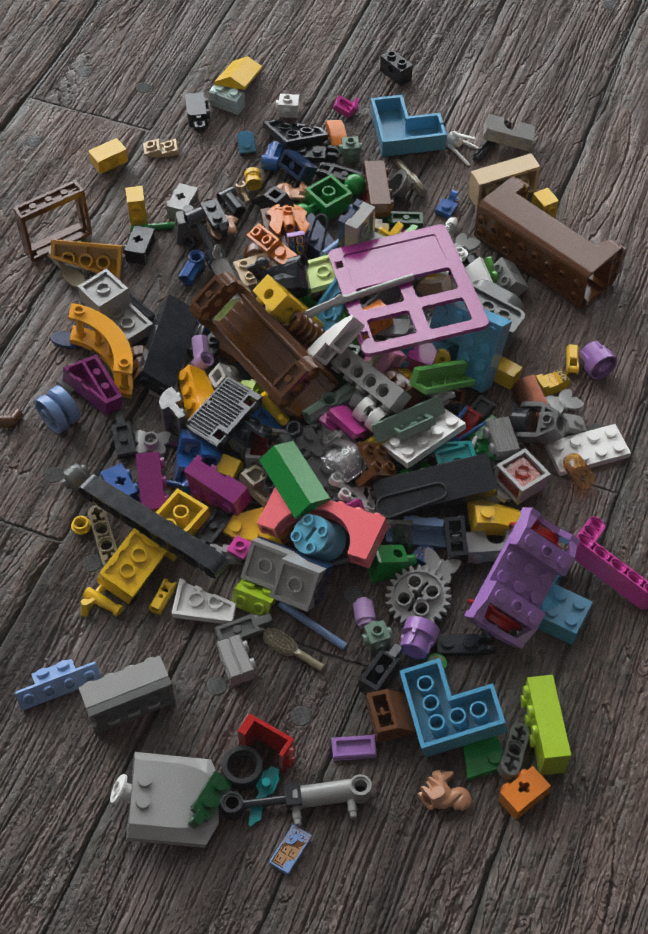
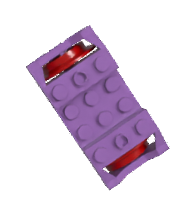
(522, 578)

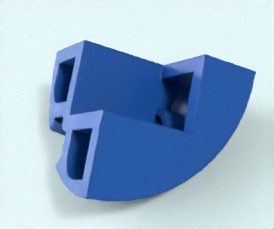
(188, 448)

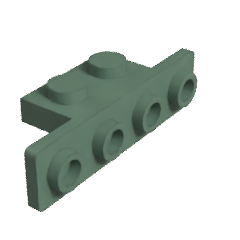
(410, 421)

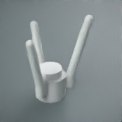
(455, 140)

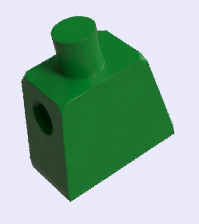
(388, 561)

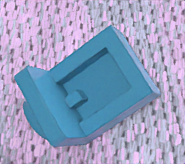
(246, 142)

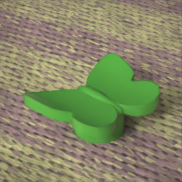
(490, 267)

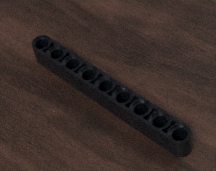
(153, 526)

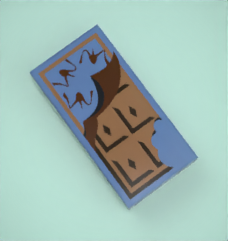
(290, 850)

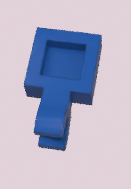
(448, 206)
(266, 418)

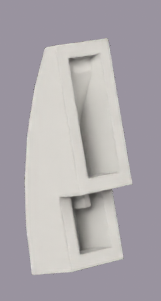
(336, 339)

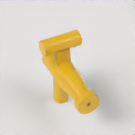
(278, 415)
(96, 597)

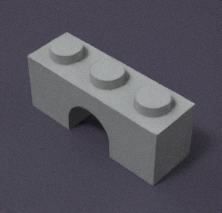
(496, 131)
(481, 549)

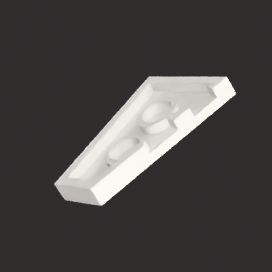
(199, 605)

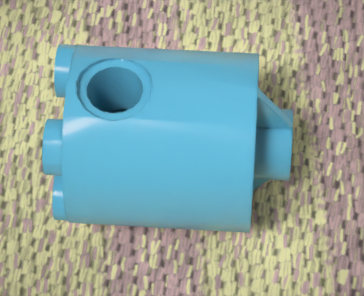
(318, 537)

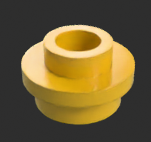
(78, 521)

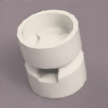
(366, 406)

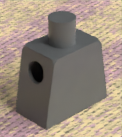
(180, 227)

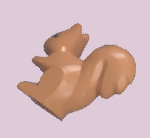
(296, 194)
(441, 796)

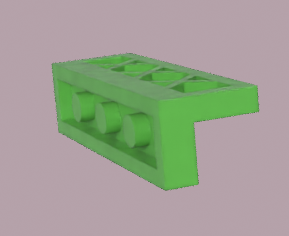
(441, 377)

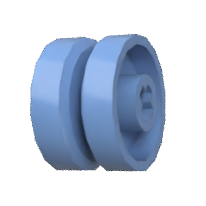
(57, 409)

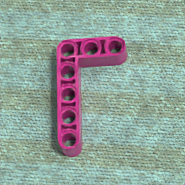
(609, 567)

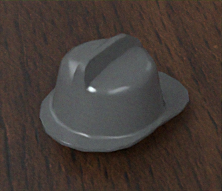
(400, 184)

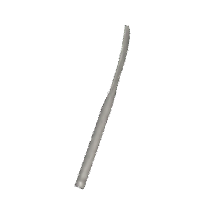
(340, 299)

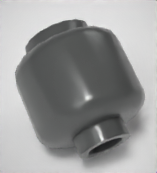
(75, 476)

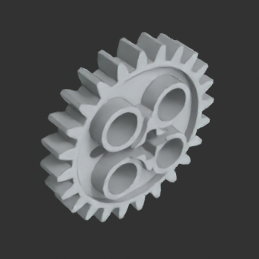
(401, 588)

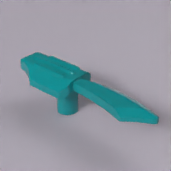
(265, 787)

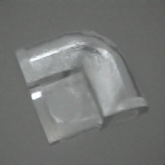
(344, 460)

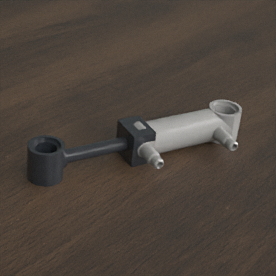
(215, 255)
(304, 796)

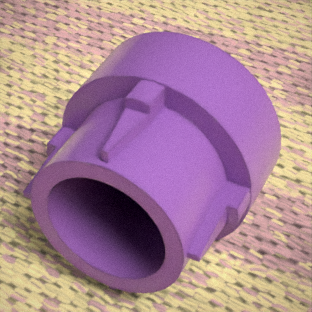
(598, 360)
(418, 636)

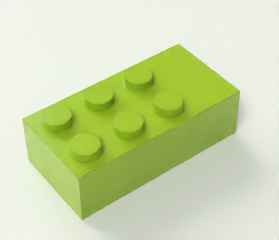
(545, 724)

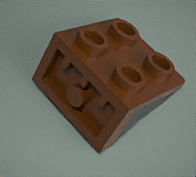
(377, 462)

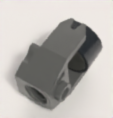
(549, 428)

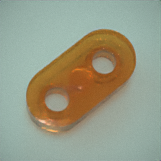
(579, 469)

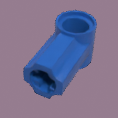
(272, 156)
(193, 267)

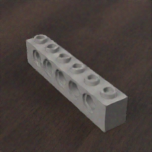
(396, 396)

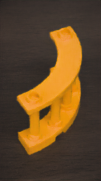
(107, 341)

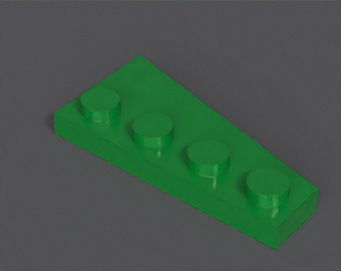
(482, 757)

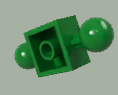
(331, 196)

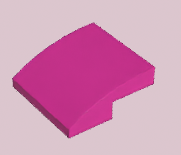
(351, 426)

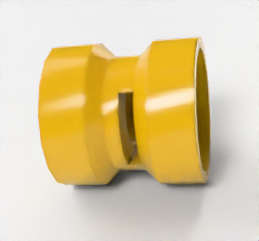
(253, 179)

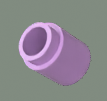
(363, 611)

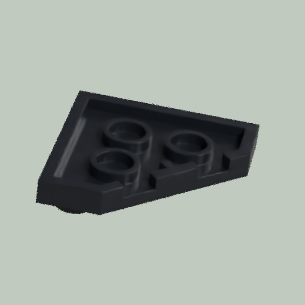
(294, 134)

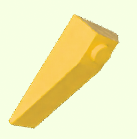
(491, 517)

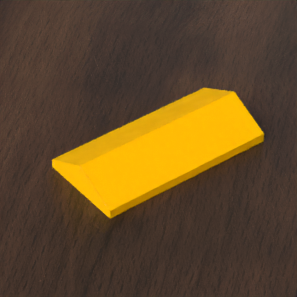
(239, 73)

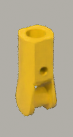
(572, 359)
(162, 598)

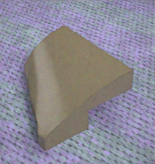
(253, 479)

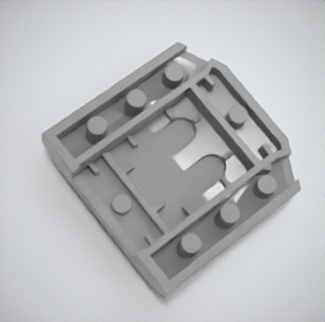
(162, 800)

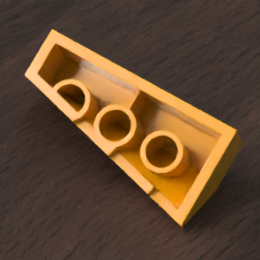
(88, 255)
(194, 387)

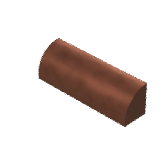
(528, 390)

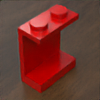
(255, 728)

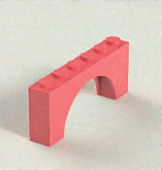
(364, 528)

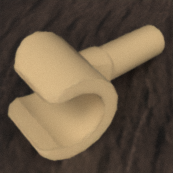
(242, 190)

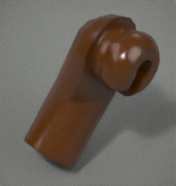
(10, 421)

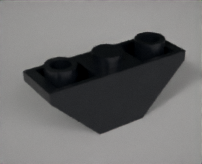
(272, 196)

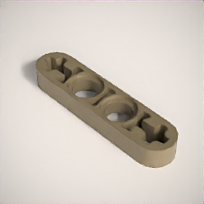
(106, 537)

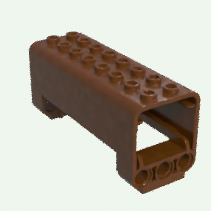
(545, 245)
(263, 345)

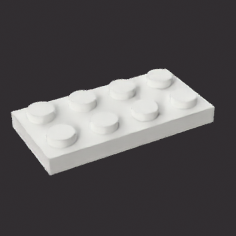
(423, 443)
(594, 446)

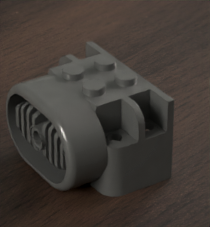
(503, 303)

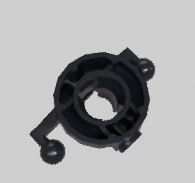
(291, 275)

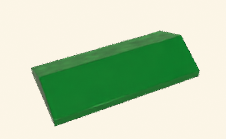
(294, 479)

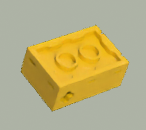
(131, 566)

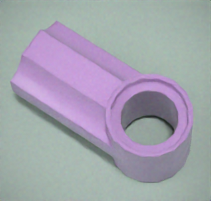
(202, 357)

